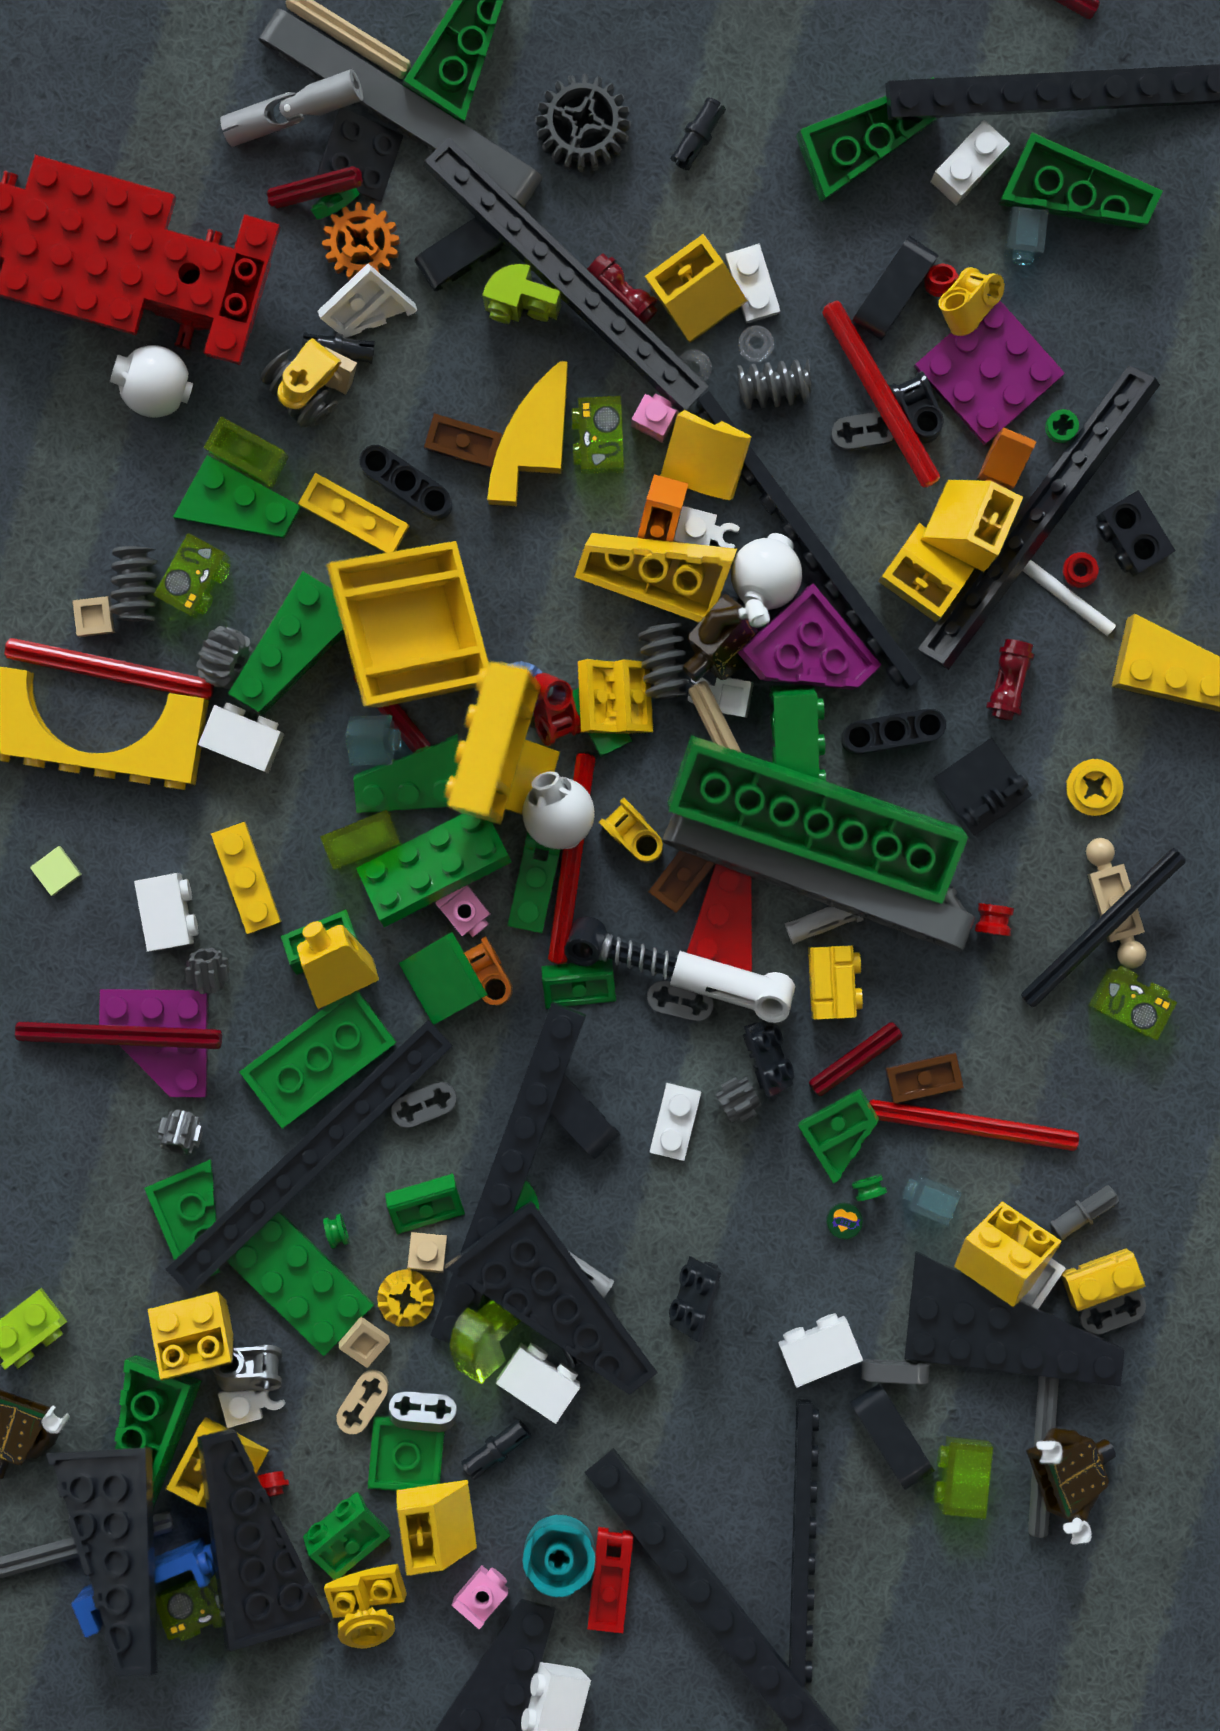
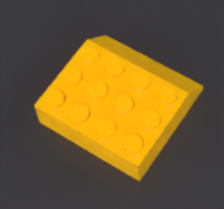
(409, 623)
(494, 741)

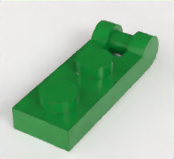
(533, 888)

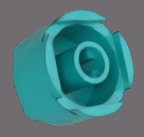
(577, 1564)

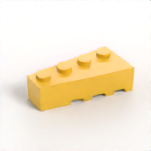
(658, 572)
(1166, 666)

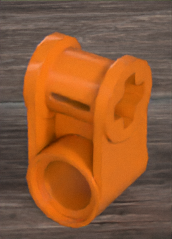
(489, 969)

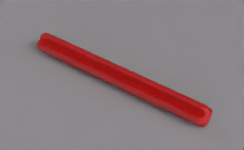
(881, 394)
(108, 668)
(569, 873)
(975, 1125)

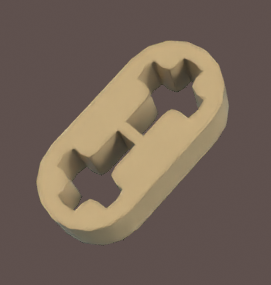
(355, 1397)

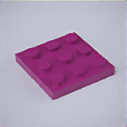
(990, 372)

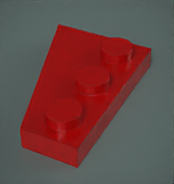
(725, 920)

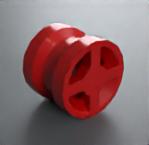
(994, 919)

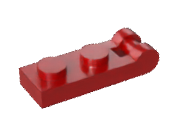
(610, 1582)

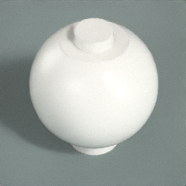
(152, 380)
(767, 571)
(558, 811)

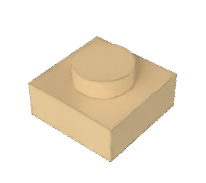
(344, 375)
(93, 616)
(427, 1252)
(364, 1342)

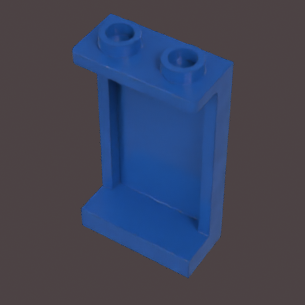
(190, 1556)

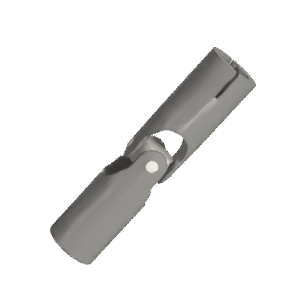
(313, 99)

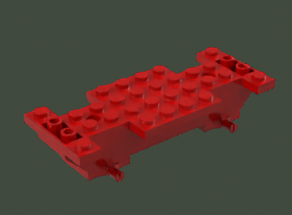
(105, 255)

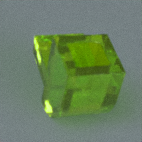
(477, 1338)

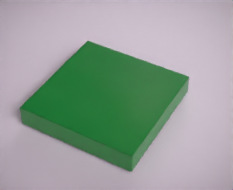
(443, 978)
(403, 1456)

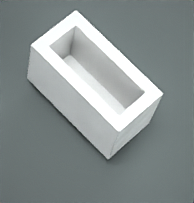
(970, 162)
(242, 738)
(165, 911)
(820, 1349)
(539, 1382)
(556, 1699)

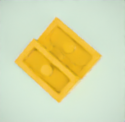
(706, 455)
(614, 697)

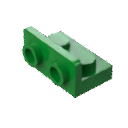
(344, 1536)

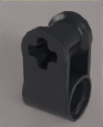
(918, 402)

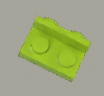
(27, 1326)

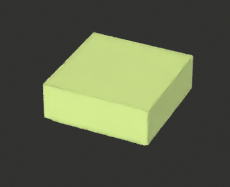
(55, 871)

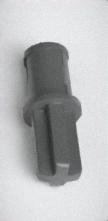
(1085, 1212)

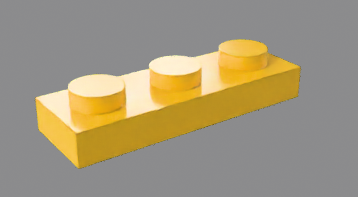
(353, 514)
(246, 877)

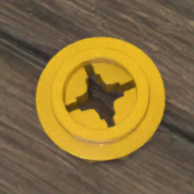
(1111, 787)
(420, 1290)
(366, 1628)

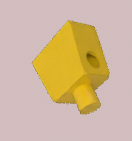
(334, 963)

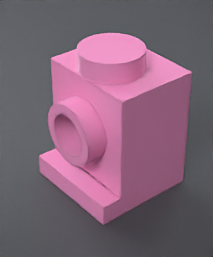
(654, 416)
(475, 922)
(483, 1580)

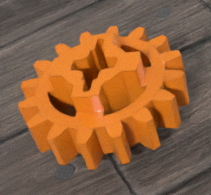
(371, 230)

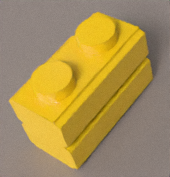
(833, 982)
(1102, 1279)

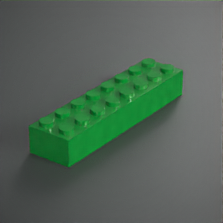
(816, 819)

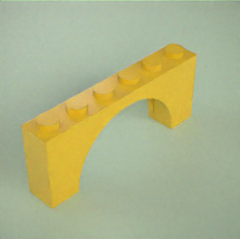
(164, 753)

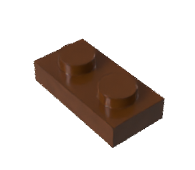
(462, 441)
(680, 880)
(924, 1077)

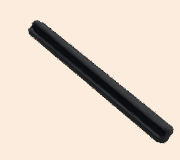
(1103, 927)

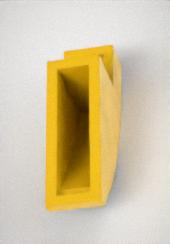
(532, 437)

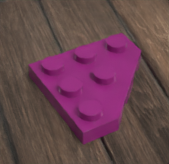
(810, 647)
(176, 1070)

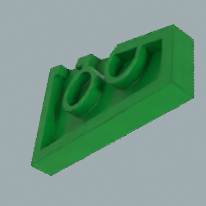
(236, 502)
(409, 782)
(184, 1206)

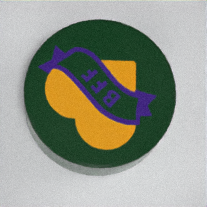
(844, 1220)

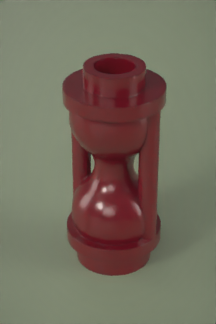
(612, 277)
(1013, 665)

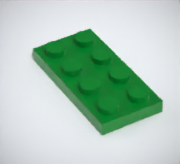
(432, 866)
(317, 1057)
(300, 1283)

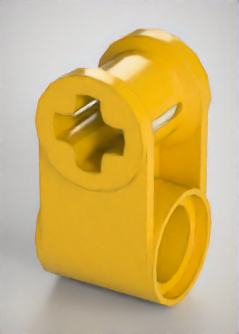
(968, 301)
(307, 374)
(631, 830)

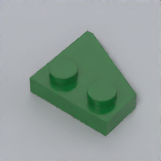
(839, 1131)

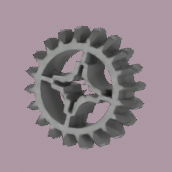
(595, 128)

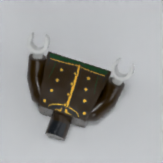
(722, 635)
(26, 1429)
(1071, 1476)

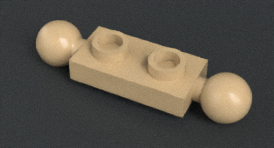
(1109, 886)

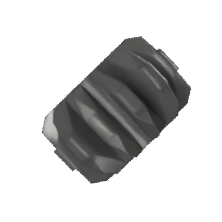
(223, 656)

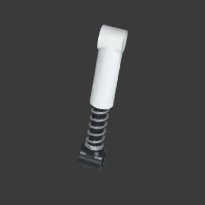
(766, 994)

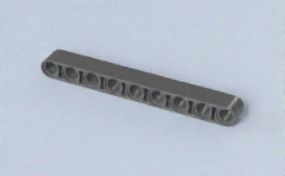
(397, 104)
(837, 888)

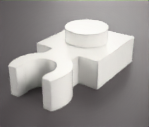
(700, 528)
(731, 695)
(246, 1406)

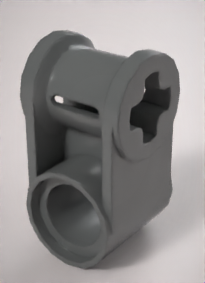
(252, 1369)

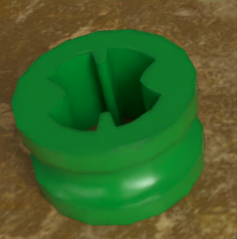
(1054, 418)
(869, 1187)
(336, 1231)

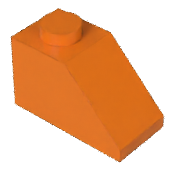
(1006, 458)
(662, 509)

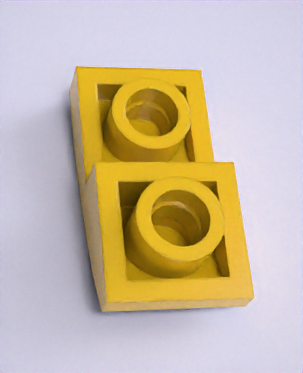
(365, 1589)

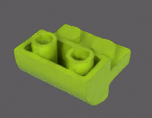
(513, 290)

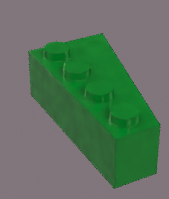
(454, 56)
(851, 142)
(1077, 187)
(291, 645)
(796, 728)
(154, 1413)

